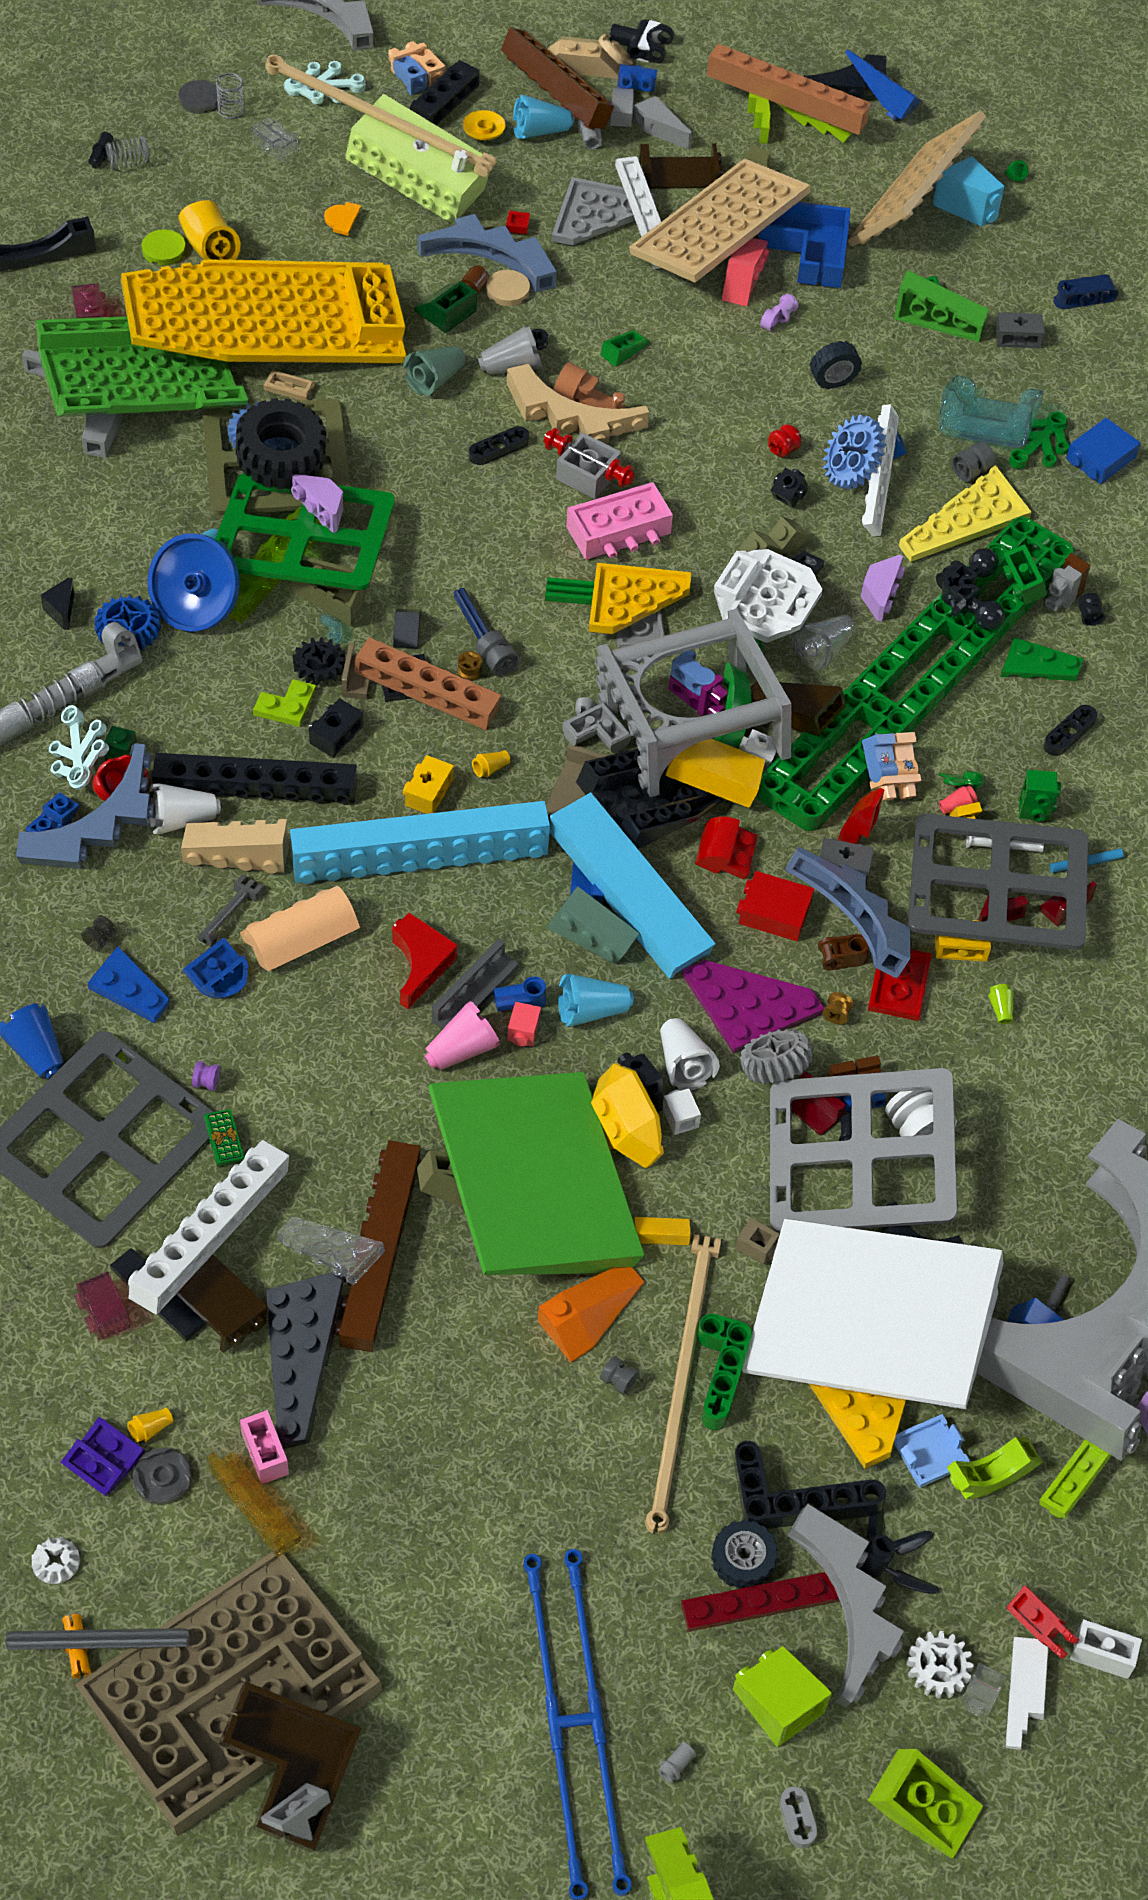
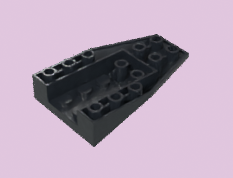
(641, 817)

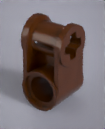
(843, 951)

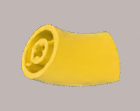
(209, 231)

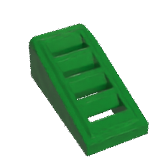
(617, 352)

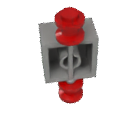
(587, 463)

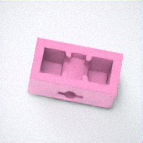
(264, 1447)

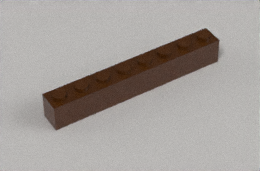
(557, 79)
(385, 1224)

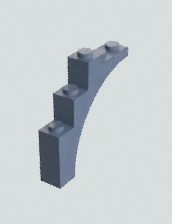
(495, 244)
(100, 828)
(846, 888)

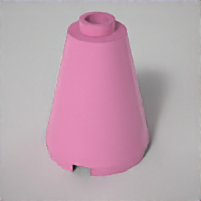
(461, 1039)

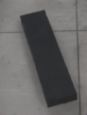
(175, 1312)

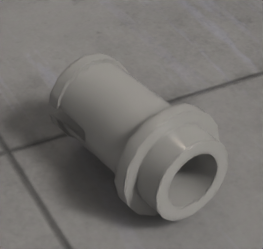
(673, 1766)

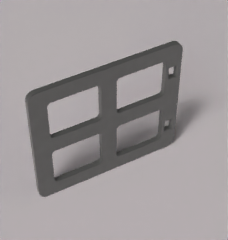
(1000, 881)
(101, 1139)

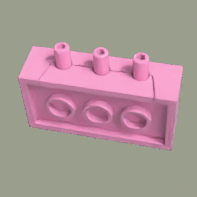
(619, 521)

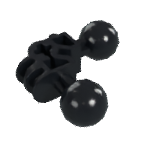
(961, 592)

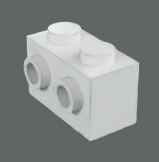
(1106, 1649)

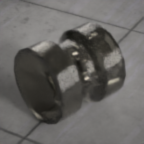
(101, 931)

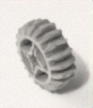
(776, 1056)

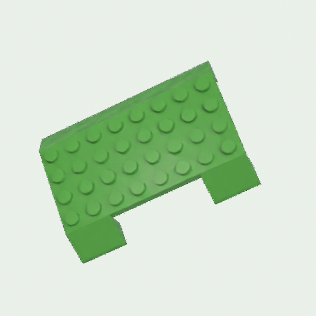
(100, 371)

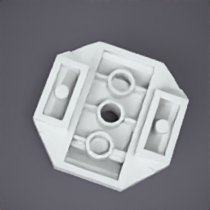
(766, 574)

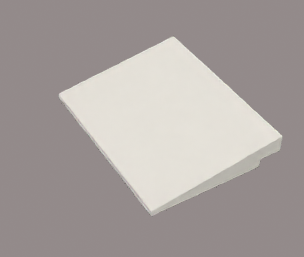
(875, 1313)

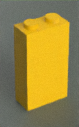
(719, 770)

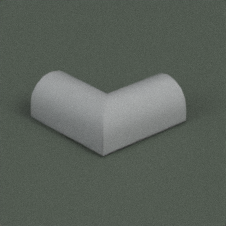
(597, 721)

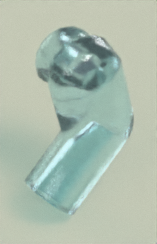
(335, 628)

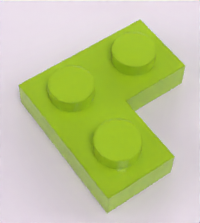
(286, 709)

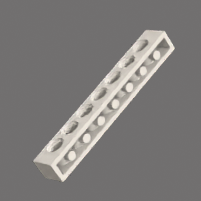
(207, 1227)

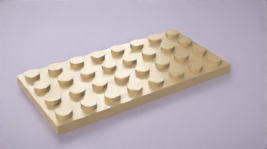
(916, 180)
(719, 220)

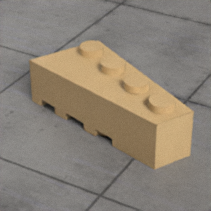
(237, 845)

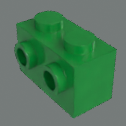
(1025, 575)
(1039, 795)

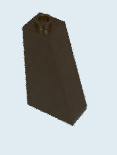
(811, 705)

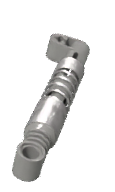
(79, 683)

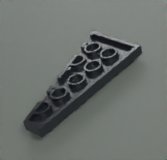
(300, 1344)

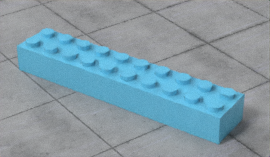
(419, 842)

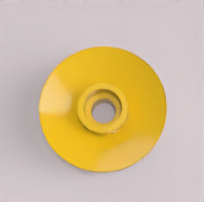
(484, 125)

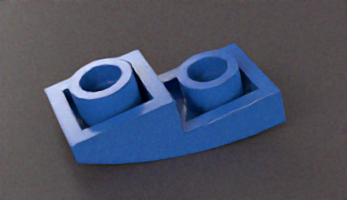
(55, 814)

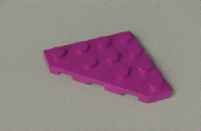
(748, 1003)

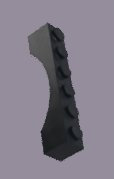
(68, 240)

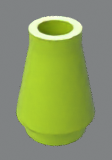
(1001, 999)

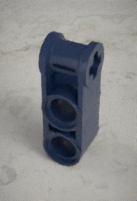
(1085, 292)

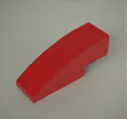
(862, 818)

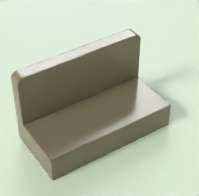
(352, 683)

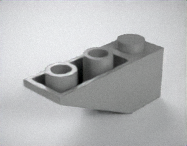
(660, 122)

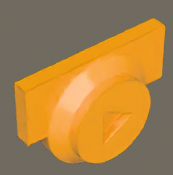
(342, 217)

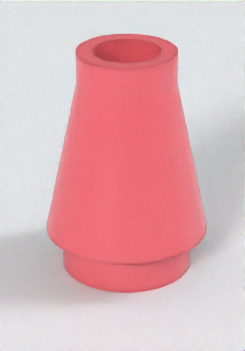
(960, 797)

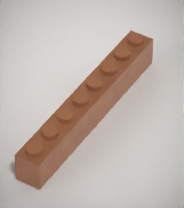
(788, 89)

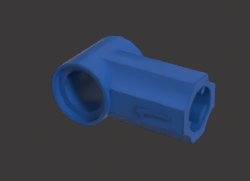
(507, 996)

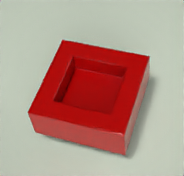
(518, 222)

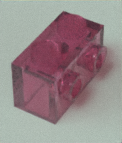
(89, 301)

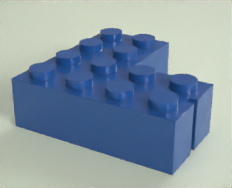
(818, 234)

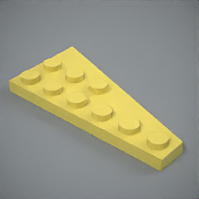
(970, 514)

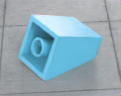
(969, 192)

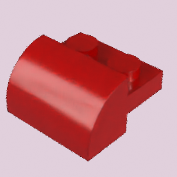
(726, 847)

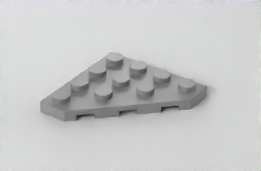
(590, 211)

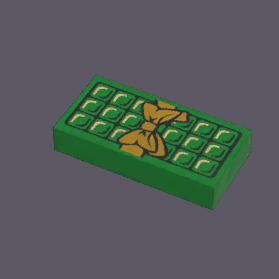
(223, 1137)

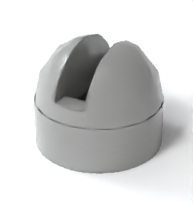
(583, 704)

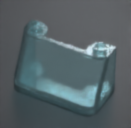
(987, 419)

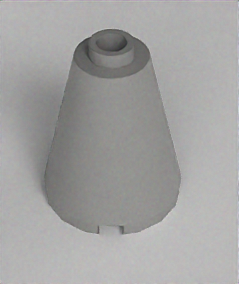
(511, 352)

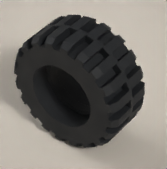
(284, 420)

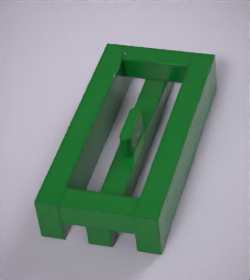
(569, 589)

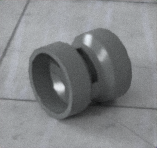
(620, 1375)

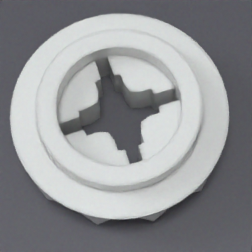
(56, 1572)

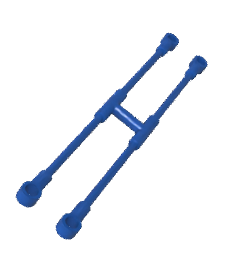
(592, 1718)

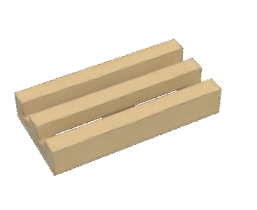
(287, 388)

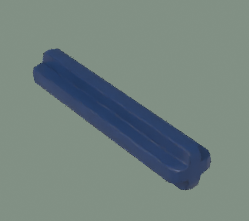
(470, 612)

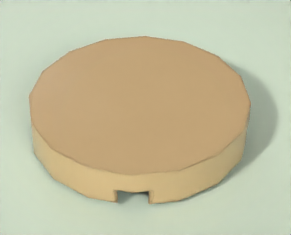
(615, 50)
(508, 287)

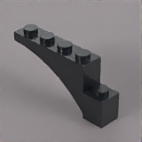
(848, 78)

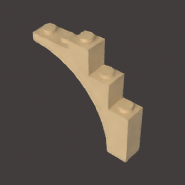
(539, 401)

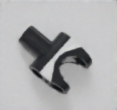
(643, 40)

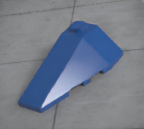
(890, 94)

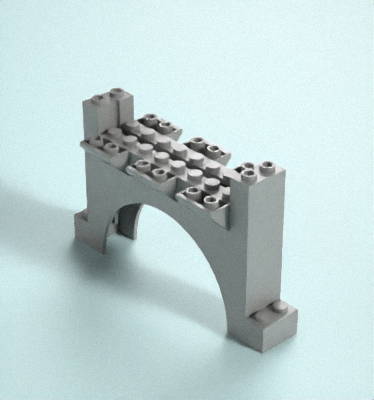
(1092, 1364)

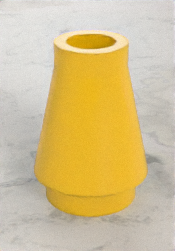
(489, 763)
(147, 1425)

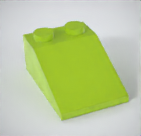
(925, 1801)

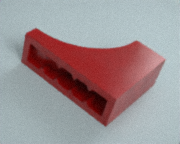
(426, 952)

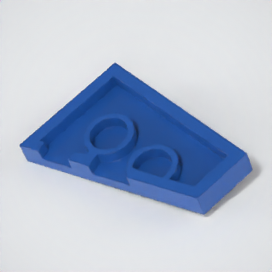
(128, 986)

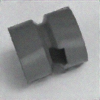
(973, 461)
(497, 653)

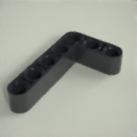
(799, 1498)

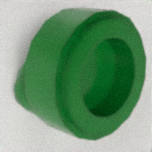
(1017, 171)

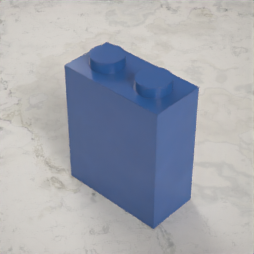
(1103, 450)

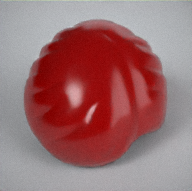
(110, 775)

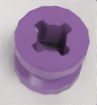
(206, 1076)

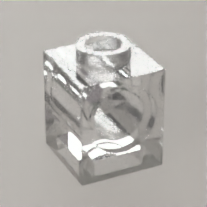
(982, 1690)

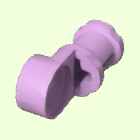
(780, 312)

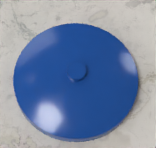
(193, 582)

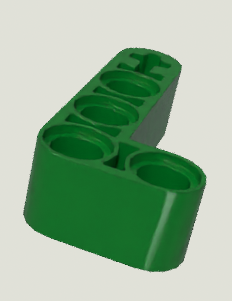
(723, 1374)

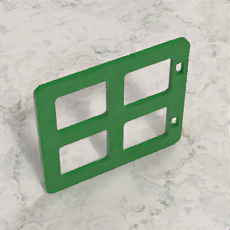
(304, 530)

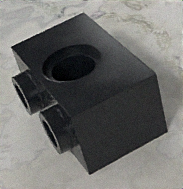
(335, 727)

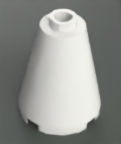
(180, 806)
(686, 1056)

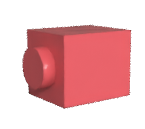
(524, 1024)

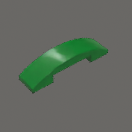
(738, 694)

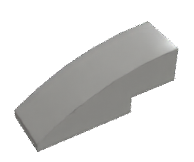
(623, 105)

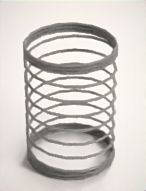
(230, 91)
(110, 154)

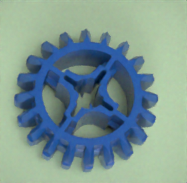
(140, 614)

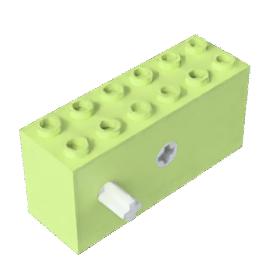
(414, 167)

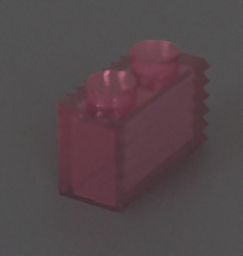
(102, 1306)

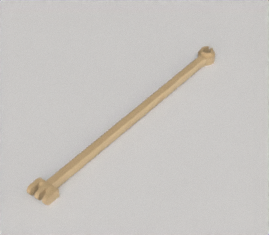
(276, 65)
(666, 1469)

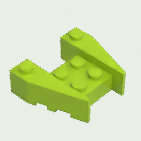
(675, 1868)

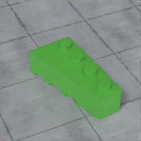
(938, 308)

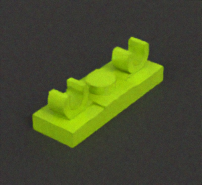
(1074, 1479)

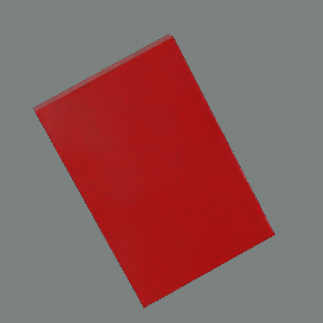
(904, 994)

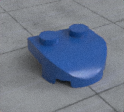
(218, 971)

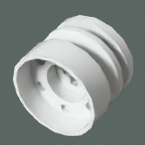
(912, 1112)

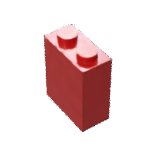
(775, 905)

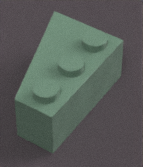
(593, 926)

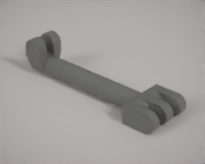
(244, 891)

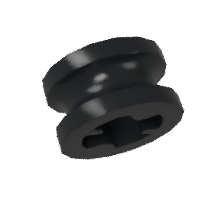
(542, 334)

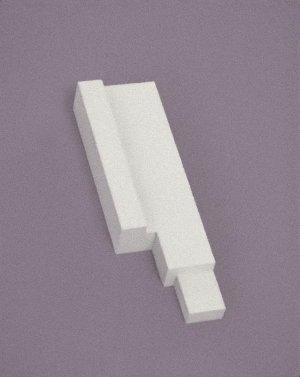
(1026, 1688)

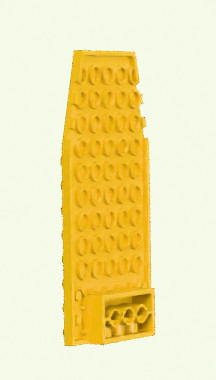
(268, 311)

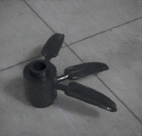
(882, 1551)

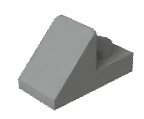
(295, 1810)

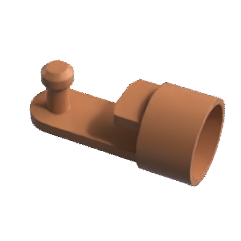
(579, 386)

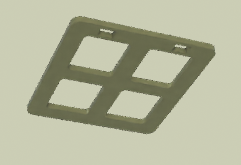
(219, 459)

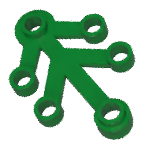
(1054, 423)

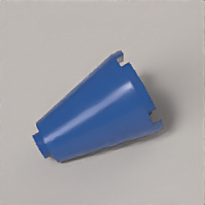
(33, 1039)

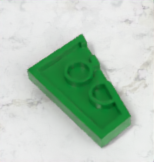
(1035, 660)

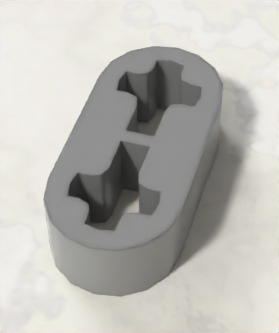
(791, 1820)

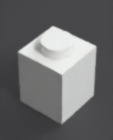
(681, 1111)

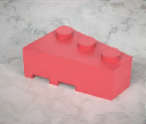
(744, 271)

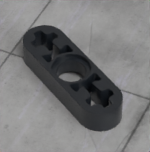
(503, 438)
(1067, 739)

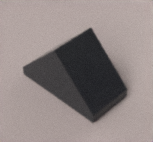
(59, 602)
(406, 628)

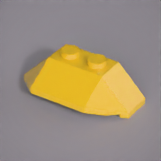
(628, 1115)

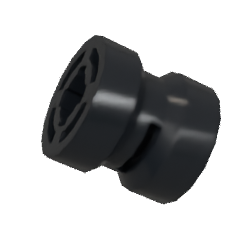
(1091, 609)

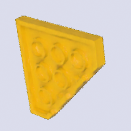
(632, 593)
(864, 1420)

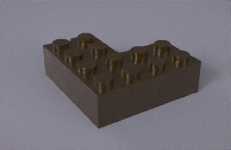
(295, 1741)

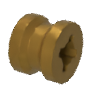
(471, 660)
(838, 1008)

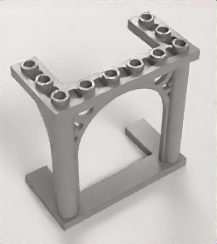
(664, 743)

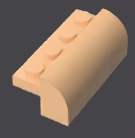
(301, 928)

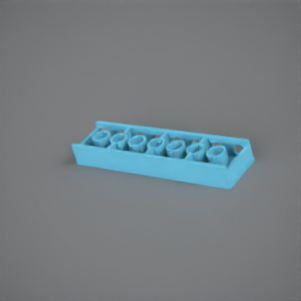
(630, 885)

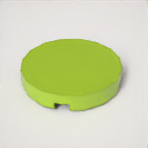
(163, 247)

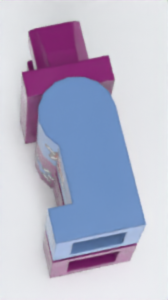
(697, 685)

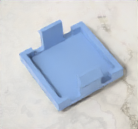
(930, 1449)

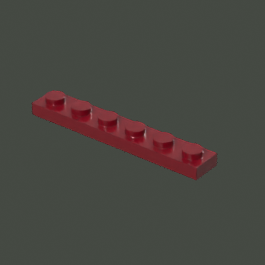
(758, 1601)

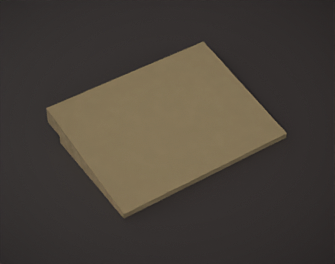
(174, 1702)

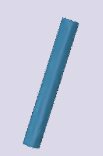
(1092, 859)

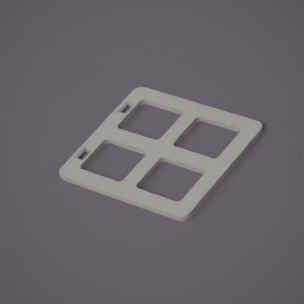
(864, 1149)

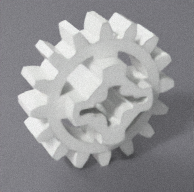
(937, 1651)

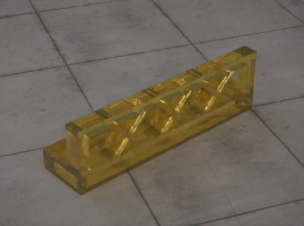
(253, 1503)

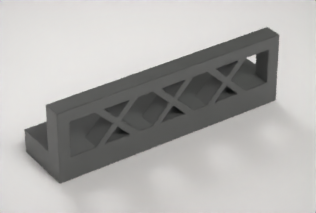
(475, 984)

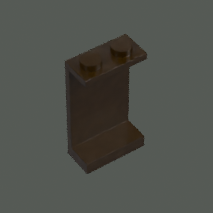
(680, 171)
(224, 1303)

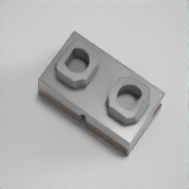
(1067, 583)

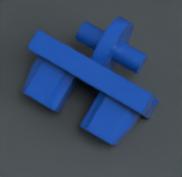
(637, 78)

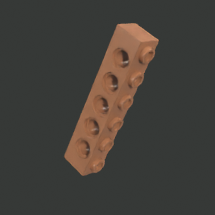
(427, 683)

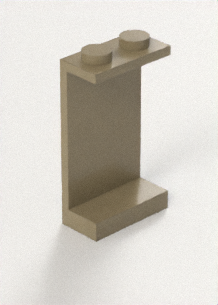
(566, 789)

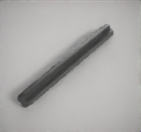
(97, 1638)

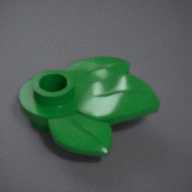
(970, 778)

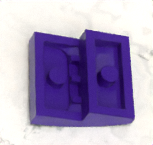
(103, 1456)

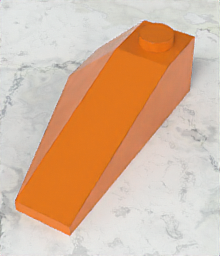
(585, 1311)

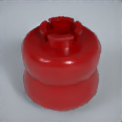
(784, 440)

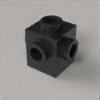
(789, 487)

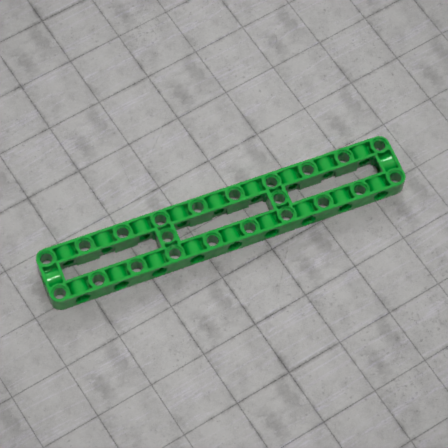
(865, 696)

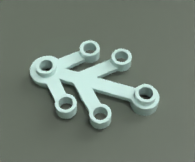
(356, 83)
(80, 773)

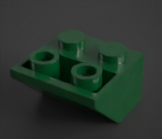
(449, 306)

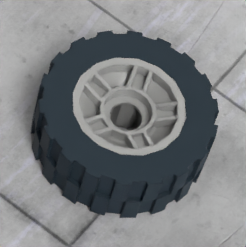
(835, 365)
(755, 1543)

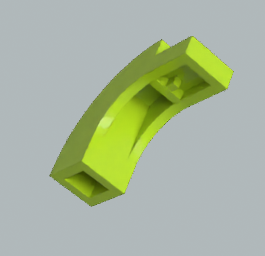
(995, 1470)

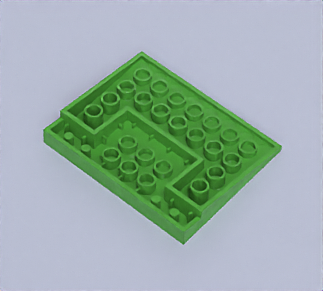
(535, 1175)

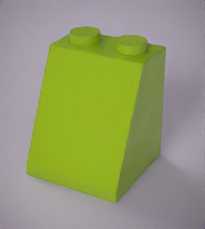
(781, 1694)

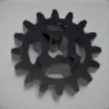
(319, 661)

